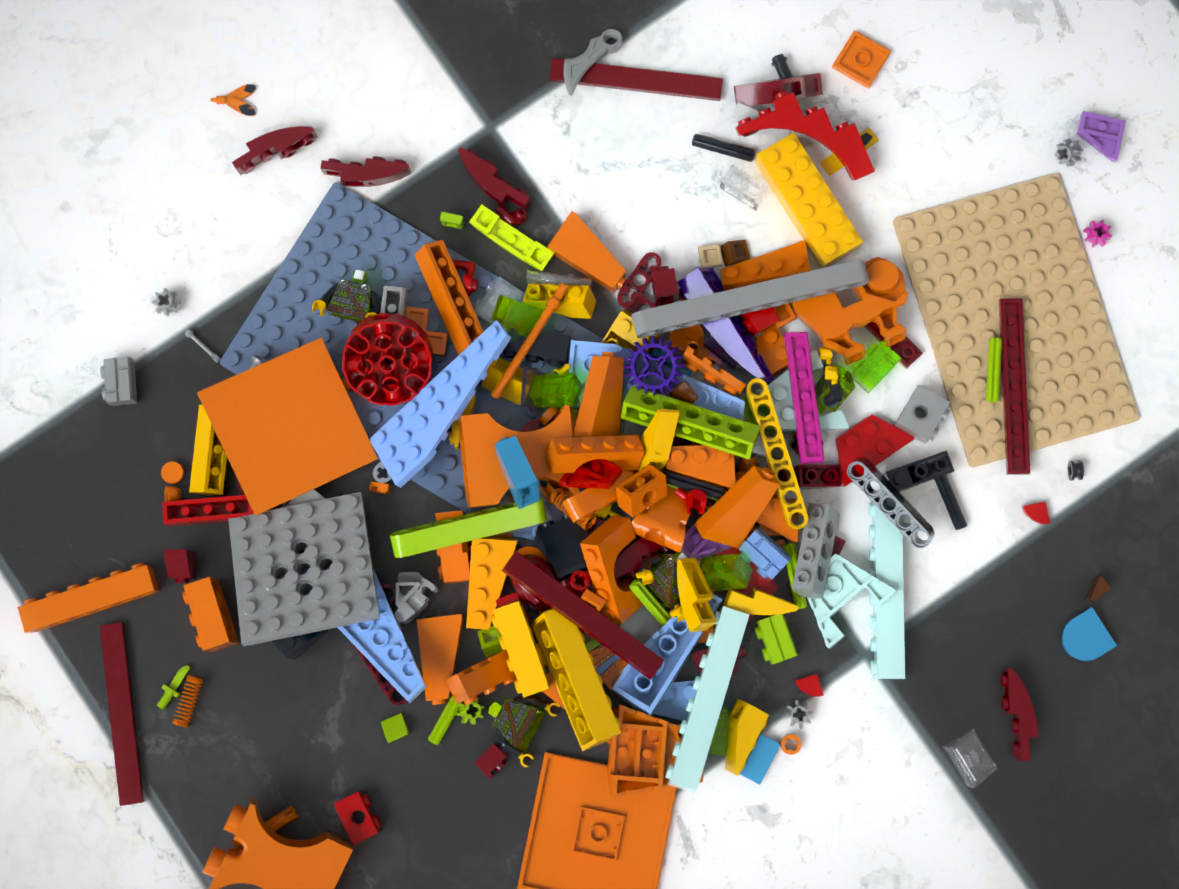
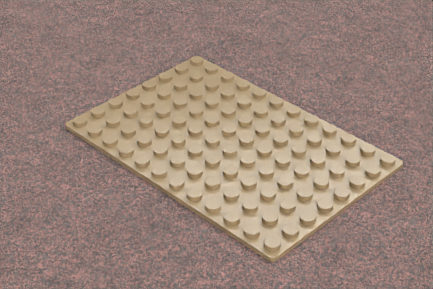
(1015, 247)

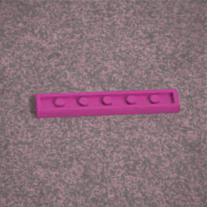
(804, 397)

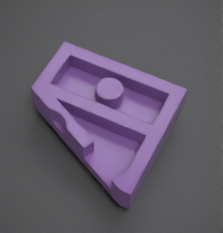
(1102, 133)
(698, 547)

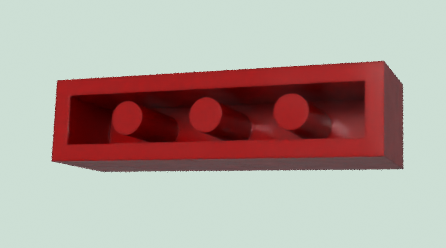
(205, 510)

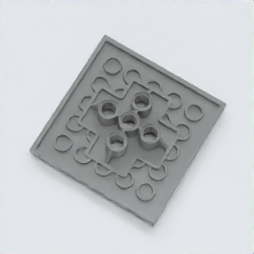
(270, 545)

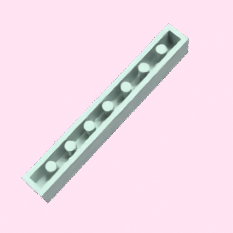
(887, 618)
(708, 699)

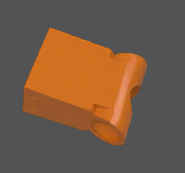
(663, 522)

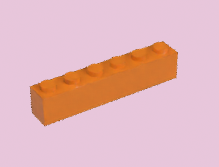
(449, 294)
(88, 599)

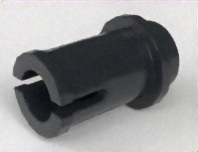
(781, 66)

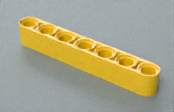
(777, 442)

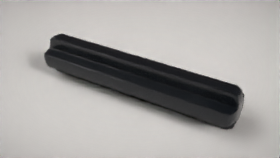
(723, 147)
(691, 483)
(951, 502)

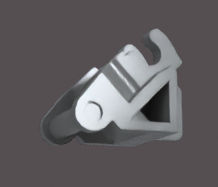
(411, 595)

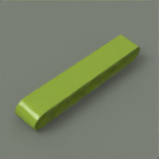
(466, 528)

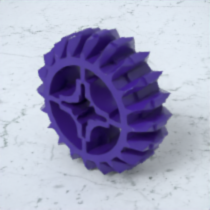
(666, 382)

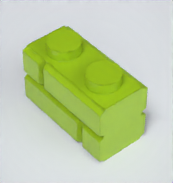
(775, 638)

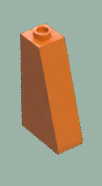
(584, 252)
(601, 398)
(738, 508)
(439, 652)

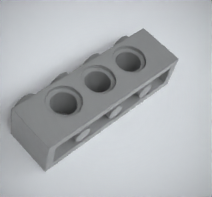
(815, 551)

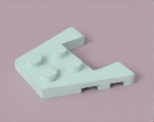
(782, 400)
(842, 585)

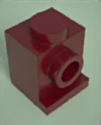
(492, 760)

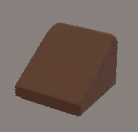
(734, 252)
(684, 393)
(1097, 589)

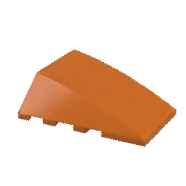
(641, 753)

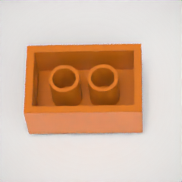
(209, 614)

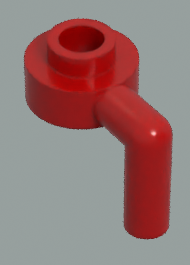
(469, 282)

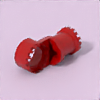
(577, 582)

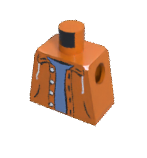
(608, 665)

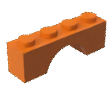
(569, 453)

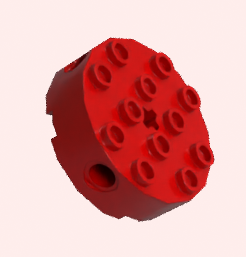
(392, 338)

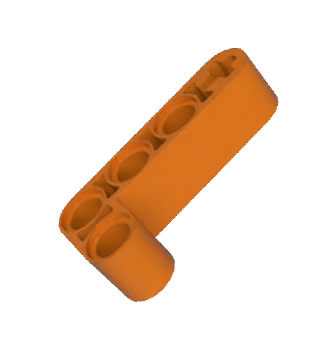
(593, 500)

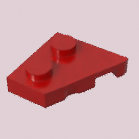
(592, 474)

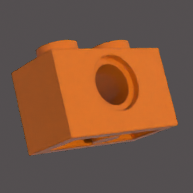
(641, 490)

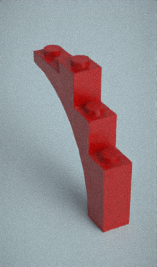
(787, 115)

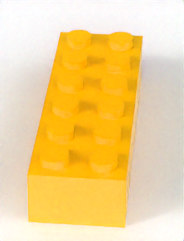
(808, 201)
(576, 679)

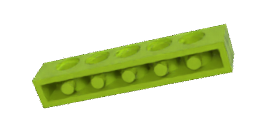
(694, 422)

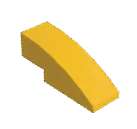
(694, 595)
(758, 603)

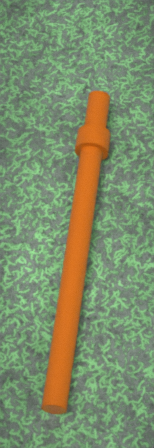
(551, 305)

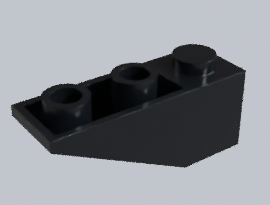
(547, 347)
(920, 471)

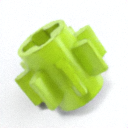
(473, 715)

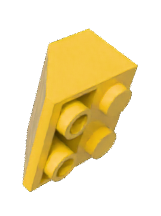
(623, 333)

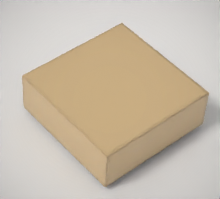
(710, 256)

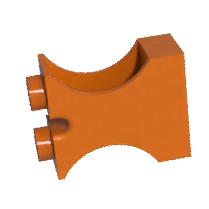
(481, 469)
(273, 859)

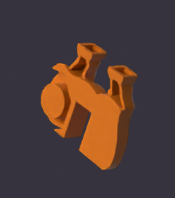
(876, 304)

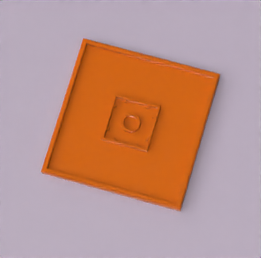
(287, 426)
(587, 837)

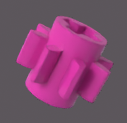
(1092, 234)

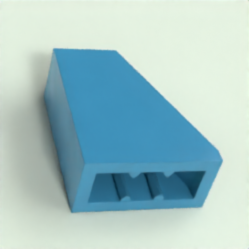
(517, 472)

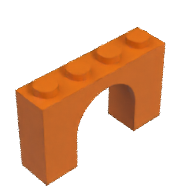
(600, 554)

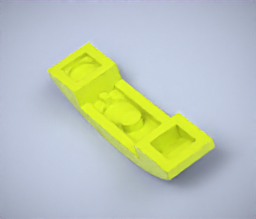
(510, 238)

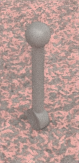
(190, 334)

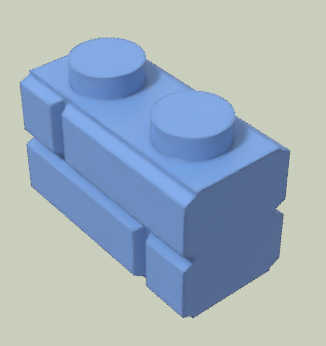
(764, 554)

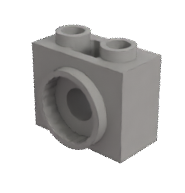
(934, 408)

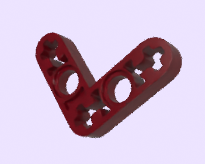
(637, 299)

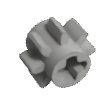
(1068, 152)
(161, 297)
(803, 718)

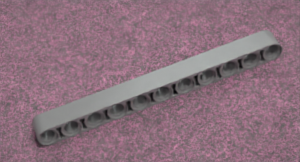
(750, 298)

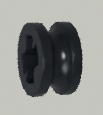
(1075, 470)

